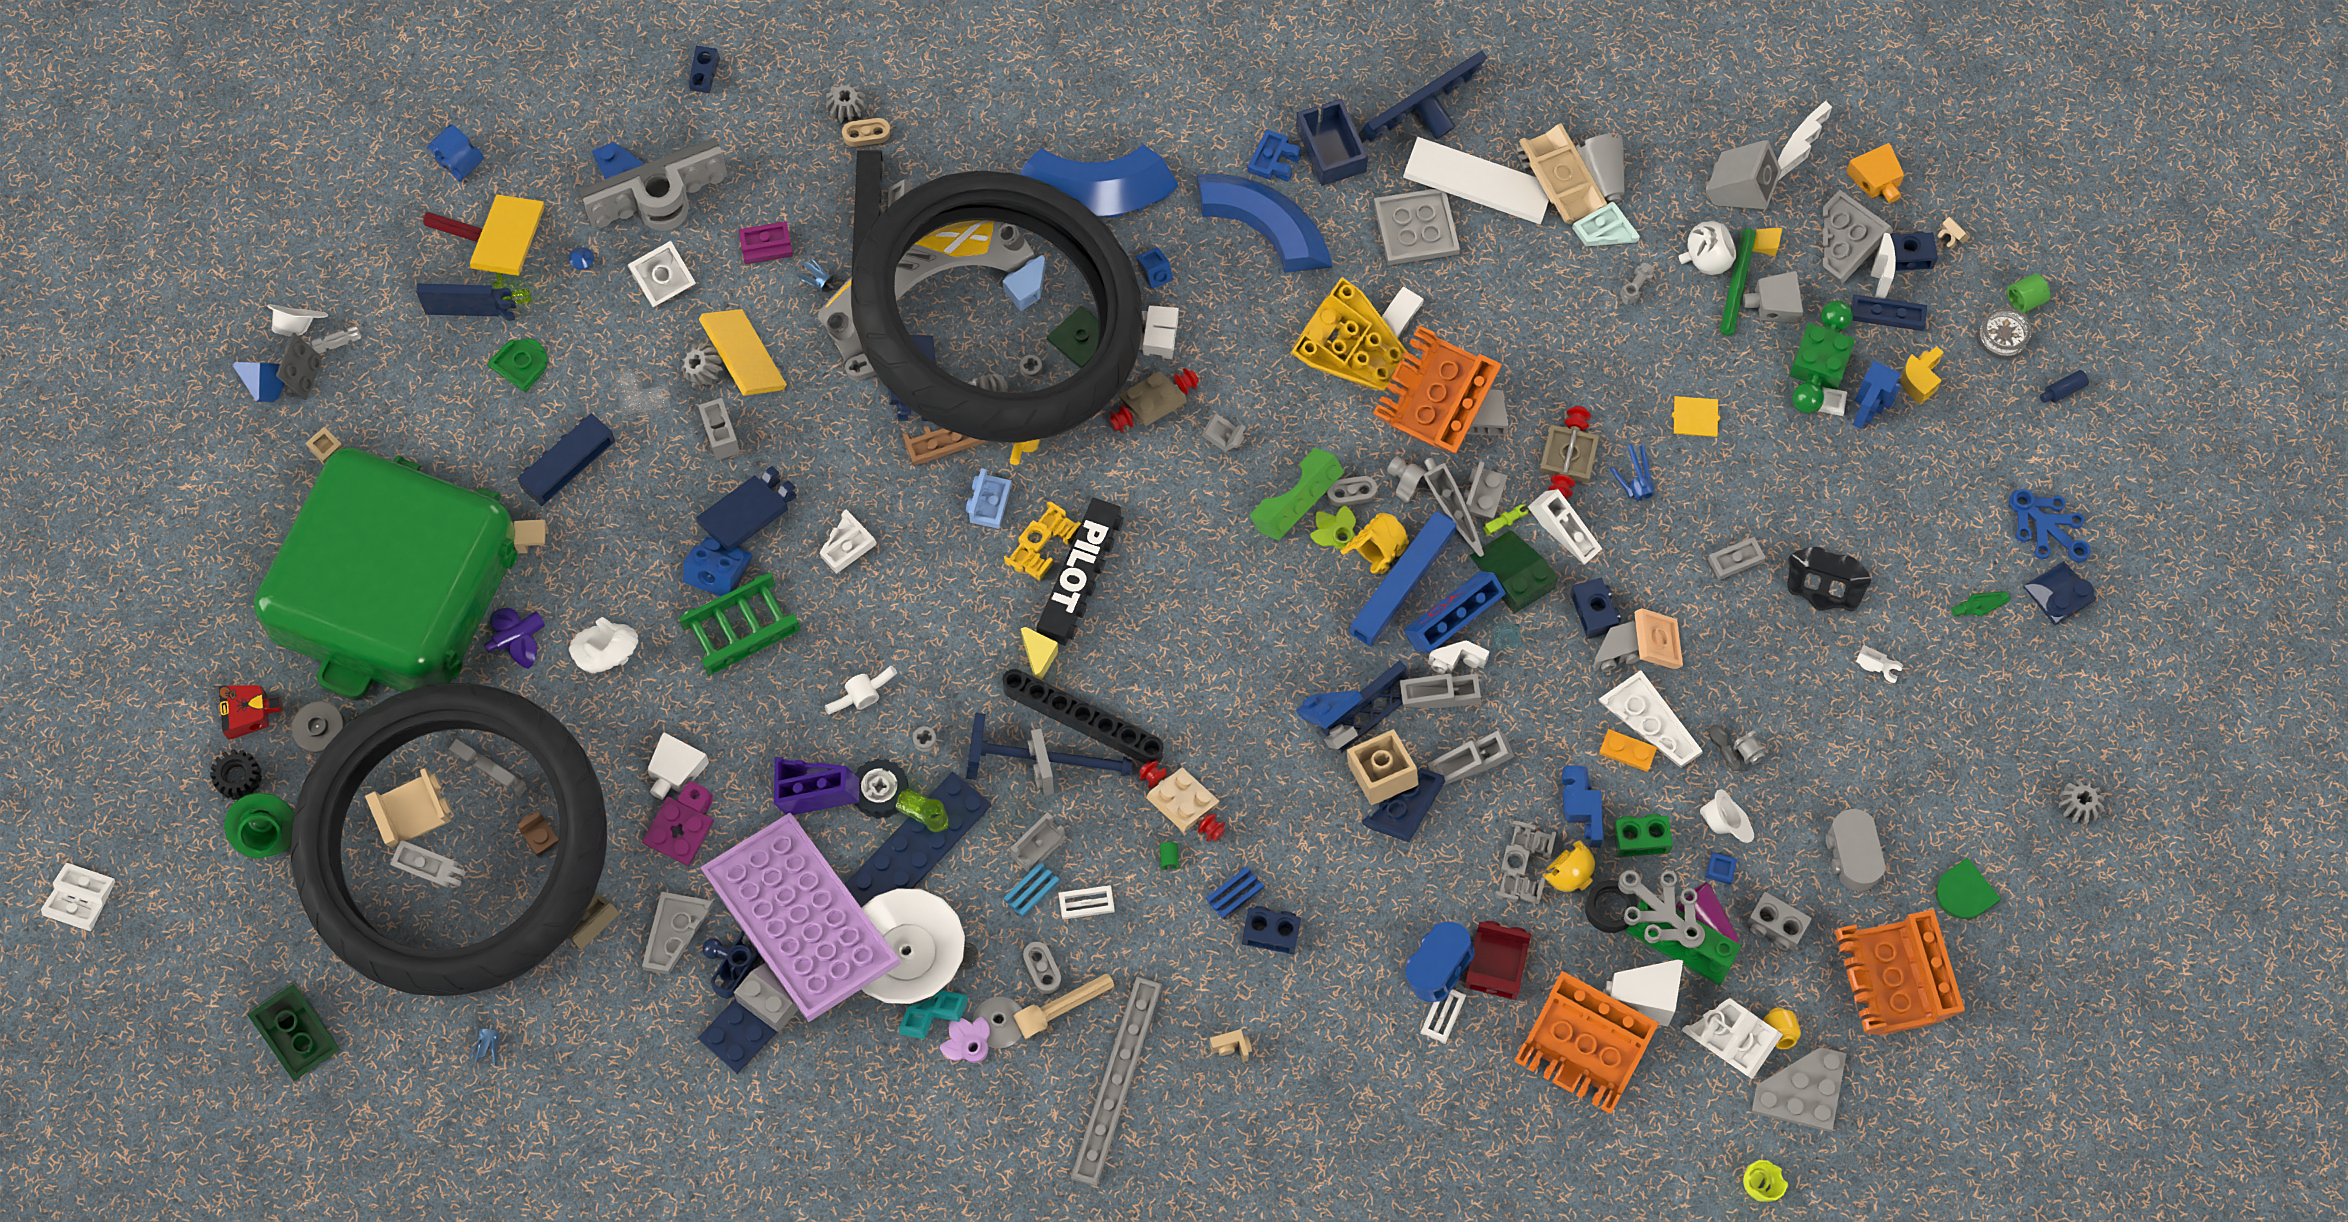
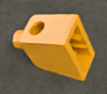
(1877, 173)

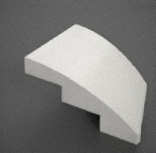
(1735, 1036)

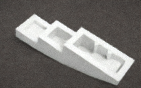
(1799, 144)

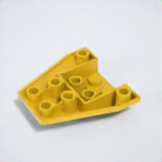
(1365, 345)

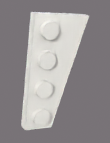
(1649, 715)

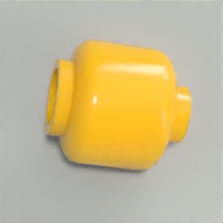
(1787, 1024)

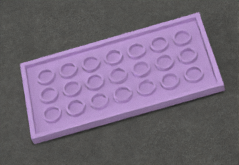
(800, 916)

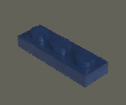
(1889, 312)

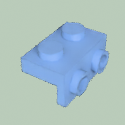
(988, 499)

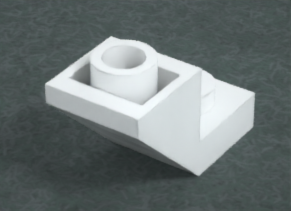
(1447, 657)

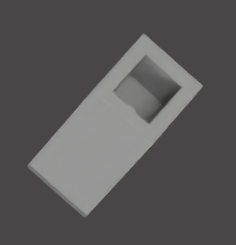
(1619, 643)

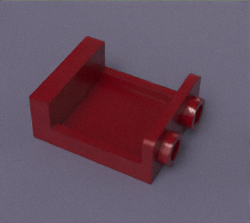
(1498, 960)

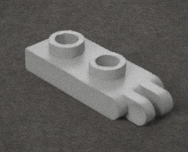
(426, 864)

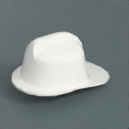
(291, 320)
(1727, 817)

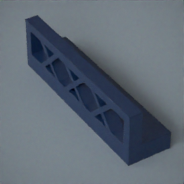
(1369, 695)

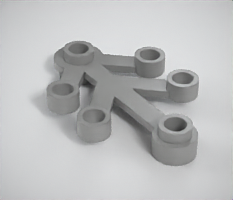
(1663, 911)

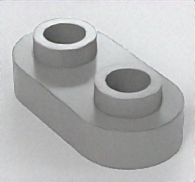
(1350, 488)
(1040, 969)

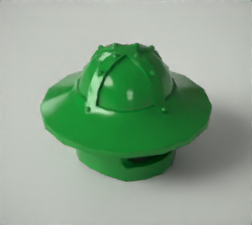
(247, 822)

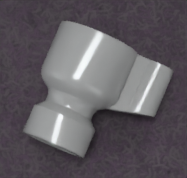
(1409, 478)

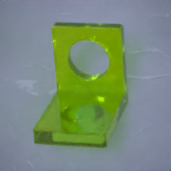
(523, 292)

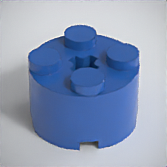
(455, 152)

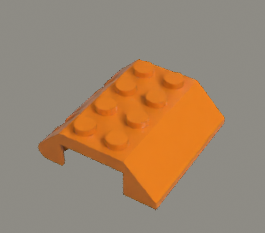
(1437, 392)
(1900, 974)
(1587, 1040)

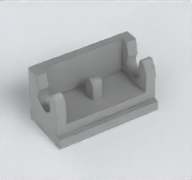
(1038, 843)

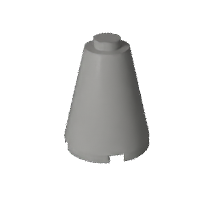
(1606, 164)

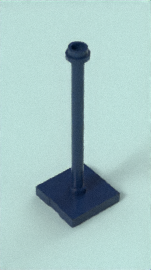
(981, 747)

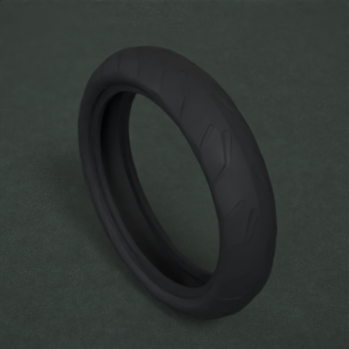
(960, 405)
(352, 757)

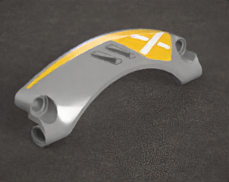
(942, 249)

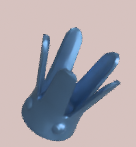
(822, 277)
(487, 1038)

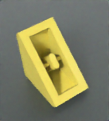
(1039, 650)

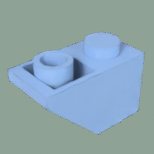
(1026, 284)

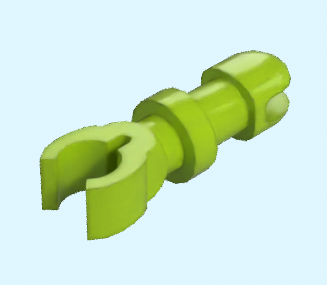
(1505, 519)

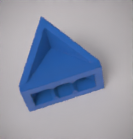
(260, 380)

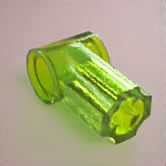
(922, 809)

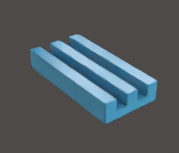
(1030, 876)

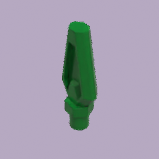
(1981, 603)

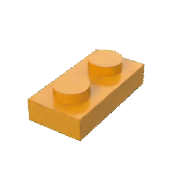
(1628, 750)

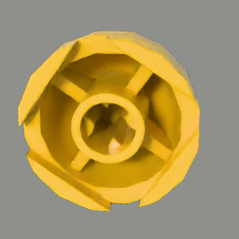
(1573, 868)

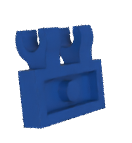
(1268, 153)

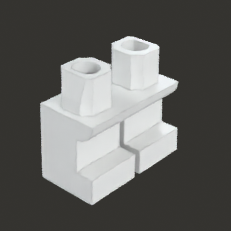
(1160, 331)

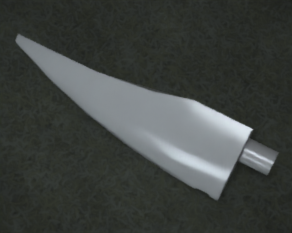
(1451, 500)

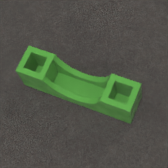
(1279, 514)

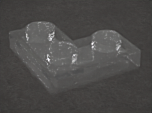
(639, 401)

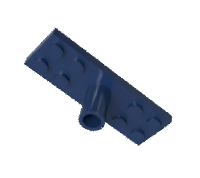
(1426, 103)

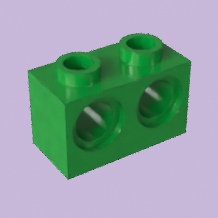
(1644, 842)

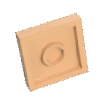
(1658, 638)

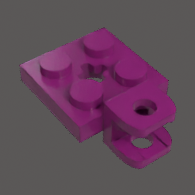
(689, 814)

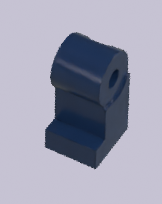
(703, 69)

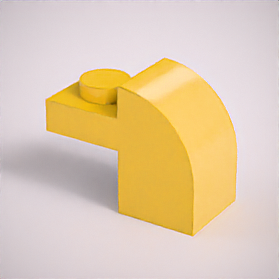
(1917, 375)

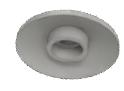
(1008, 1031)

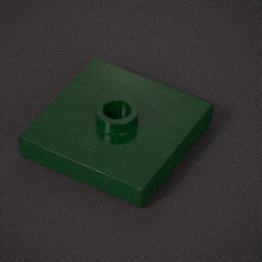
(1077, 336)

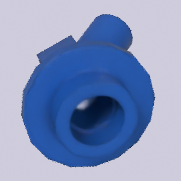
(581, 258)

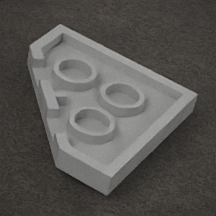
(1849, 235)
(1804, 1090)

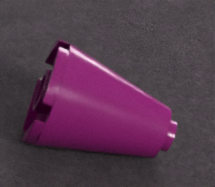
(1710, 912)

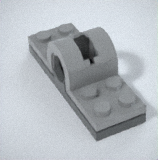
(655, 188)

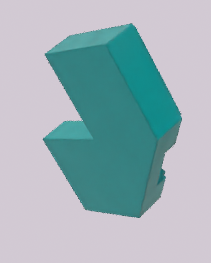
(920, 1016)

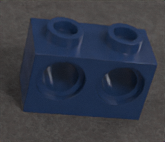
(1270, 937)

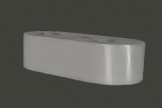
(865, 371)

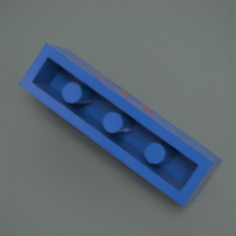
(1454, 611)

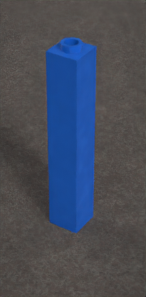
(1403, 578)

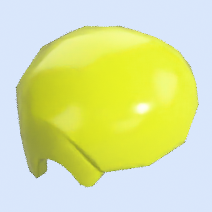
(1772, 1174)

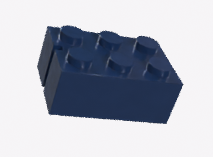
(1332, 143)

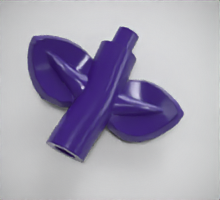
(515, 635)

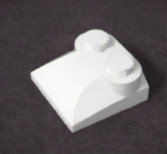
(661, 274)

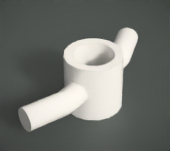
(861, 691)

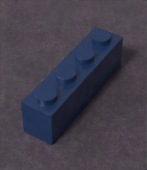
(566, 459)

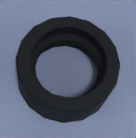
(1595, 919)

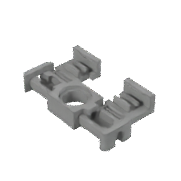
(483, 764)
(1521, 845)

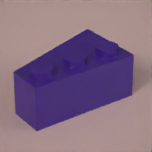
(812, 787)

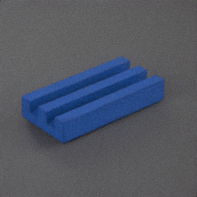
(1251, 879)

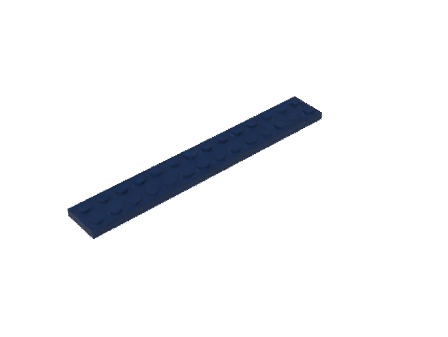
(897, 864)

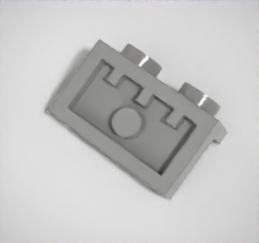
(1485, 492)

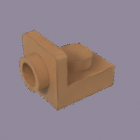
(537, 833)

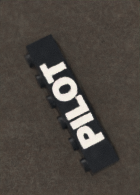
(1079, 571)

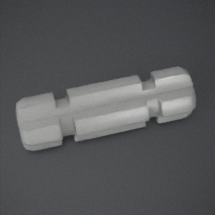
(336, 339)

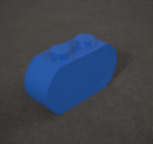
(1440, 961)

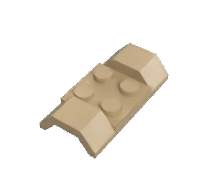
(1563, 174)

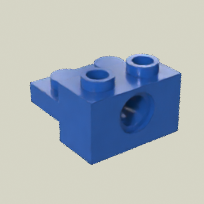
(1876, 392)
(714, 568)

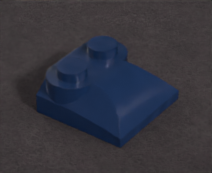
(2060, 593)

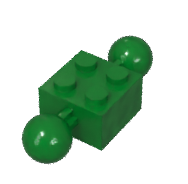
(1822, 357)

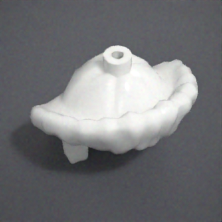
(603, 646)

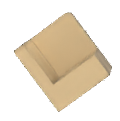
(529, 533)

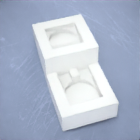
(1402, 310)

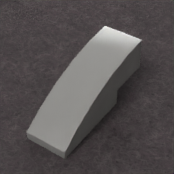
(1441, 691)
(1473, 757)

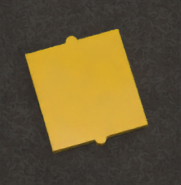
(1695, 416)

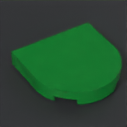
(520, 362)
(1965, 892)

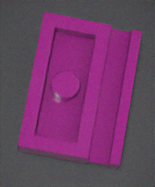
(765, 242)

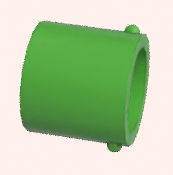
(2028, 293)

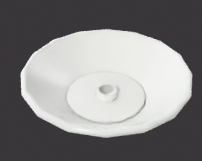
(932, 933)

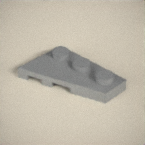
(673, 929)

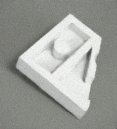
(846, 543)

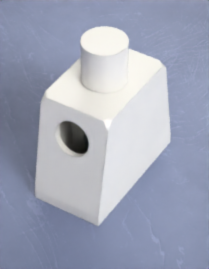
(674, 765)

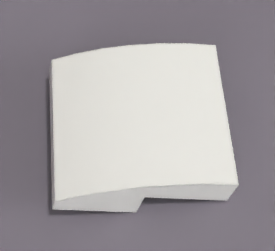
(1884, 266)
(83, 886)

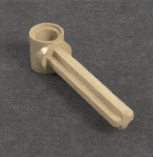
(1035, 1019)

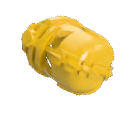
(1380, 542)

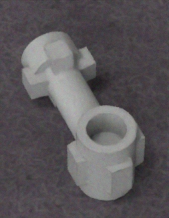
(1630, 291)

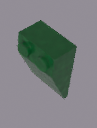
(1518, 569)
(293, 1030)

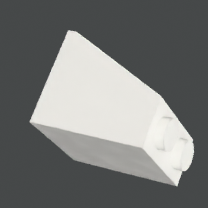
(1648, 989)

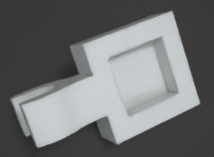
(1876, 661)

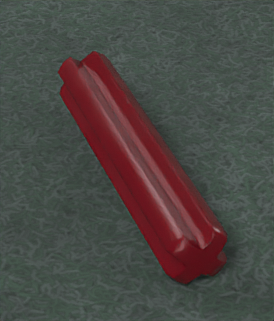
(452, 226)

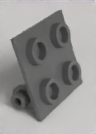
(299, 367)

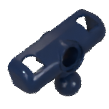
(731, 973)

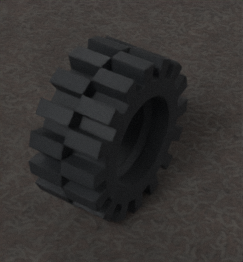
(223, 766)

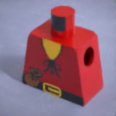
(246, 709)

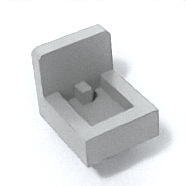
(1223, 433)

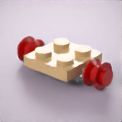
(1182, 800)

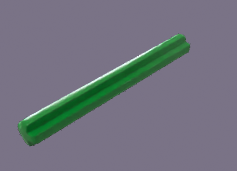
(1738, 282)

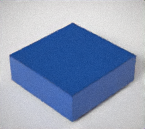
(1721, 868)

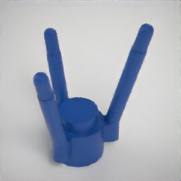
(1641, 485)

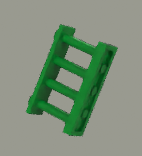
(739, 648)
(1709, 959)

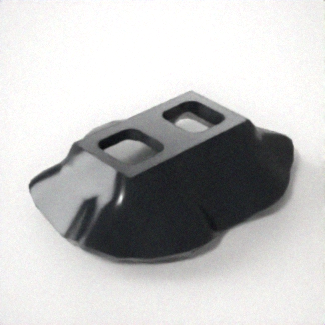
(1830, 568)

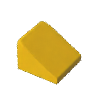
(1767, 240)

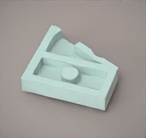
(1605, 227)

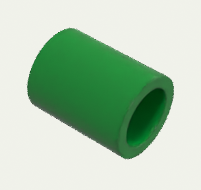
(1169, 855)

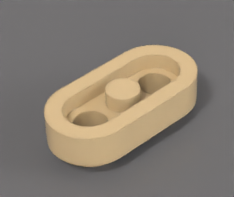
(866, 131)

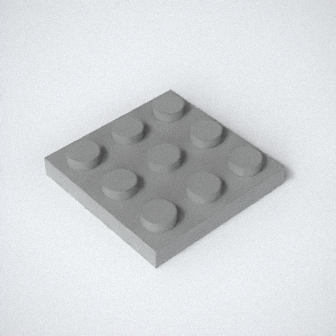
(1416, 226)

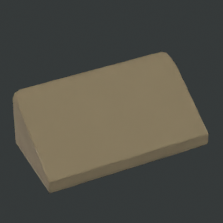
(595, 919)

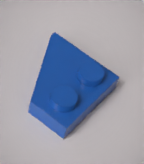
(614, 160)
(1328, 707)

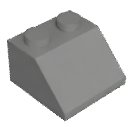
(766, 998)

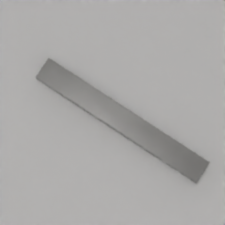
(1116, 1081)

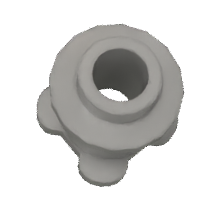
(1750, 748)

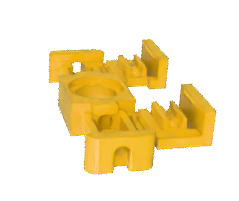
(1047, 524)

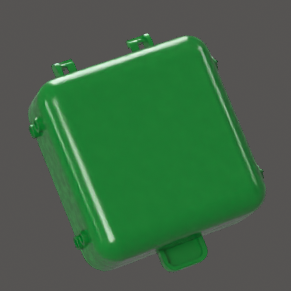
(385, 574)

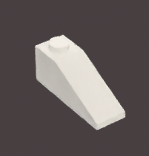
(1564, 525)

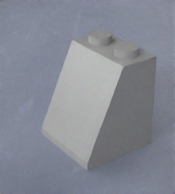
(1744, 177)

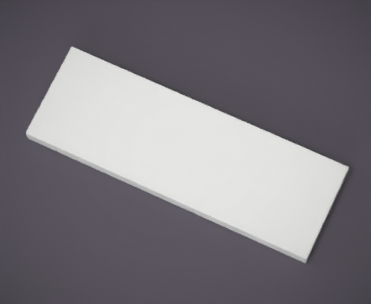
(1477, 180)

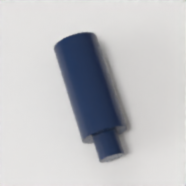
(2065, 387)

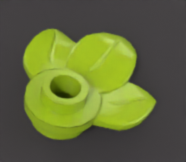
(1332, 526)

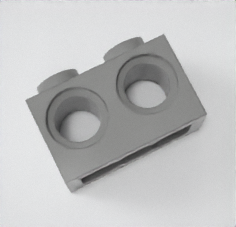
(719, 429)
(1782, 916)

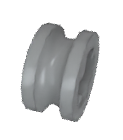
(1037, 369)
(929, 745)

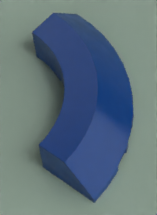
(1106, 186)
(1270, 214)

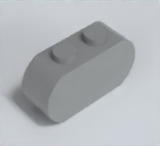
(1856, 850)

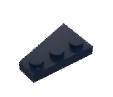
(1407, 809)

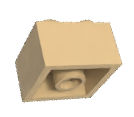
(1382, 767)

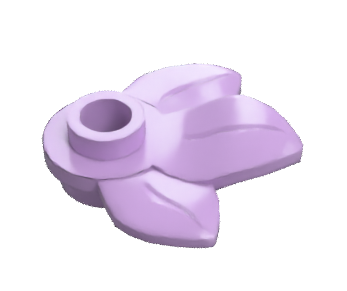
(963, 1037)

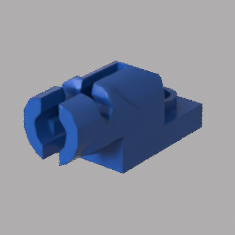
(1582, 803)

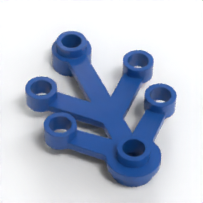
(2047, 523)

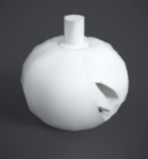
(1710, 248)

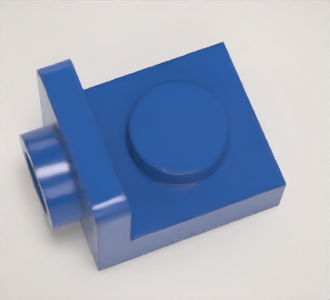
(1155, 267)

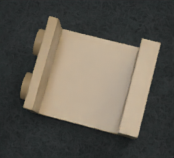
(410, 809)

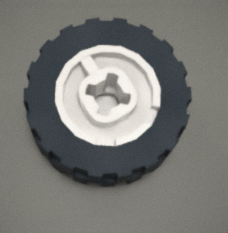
(880, 787)

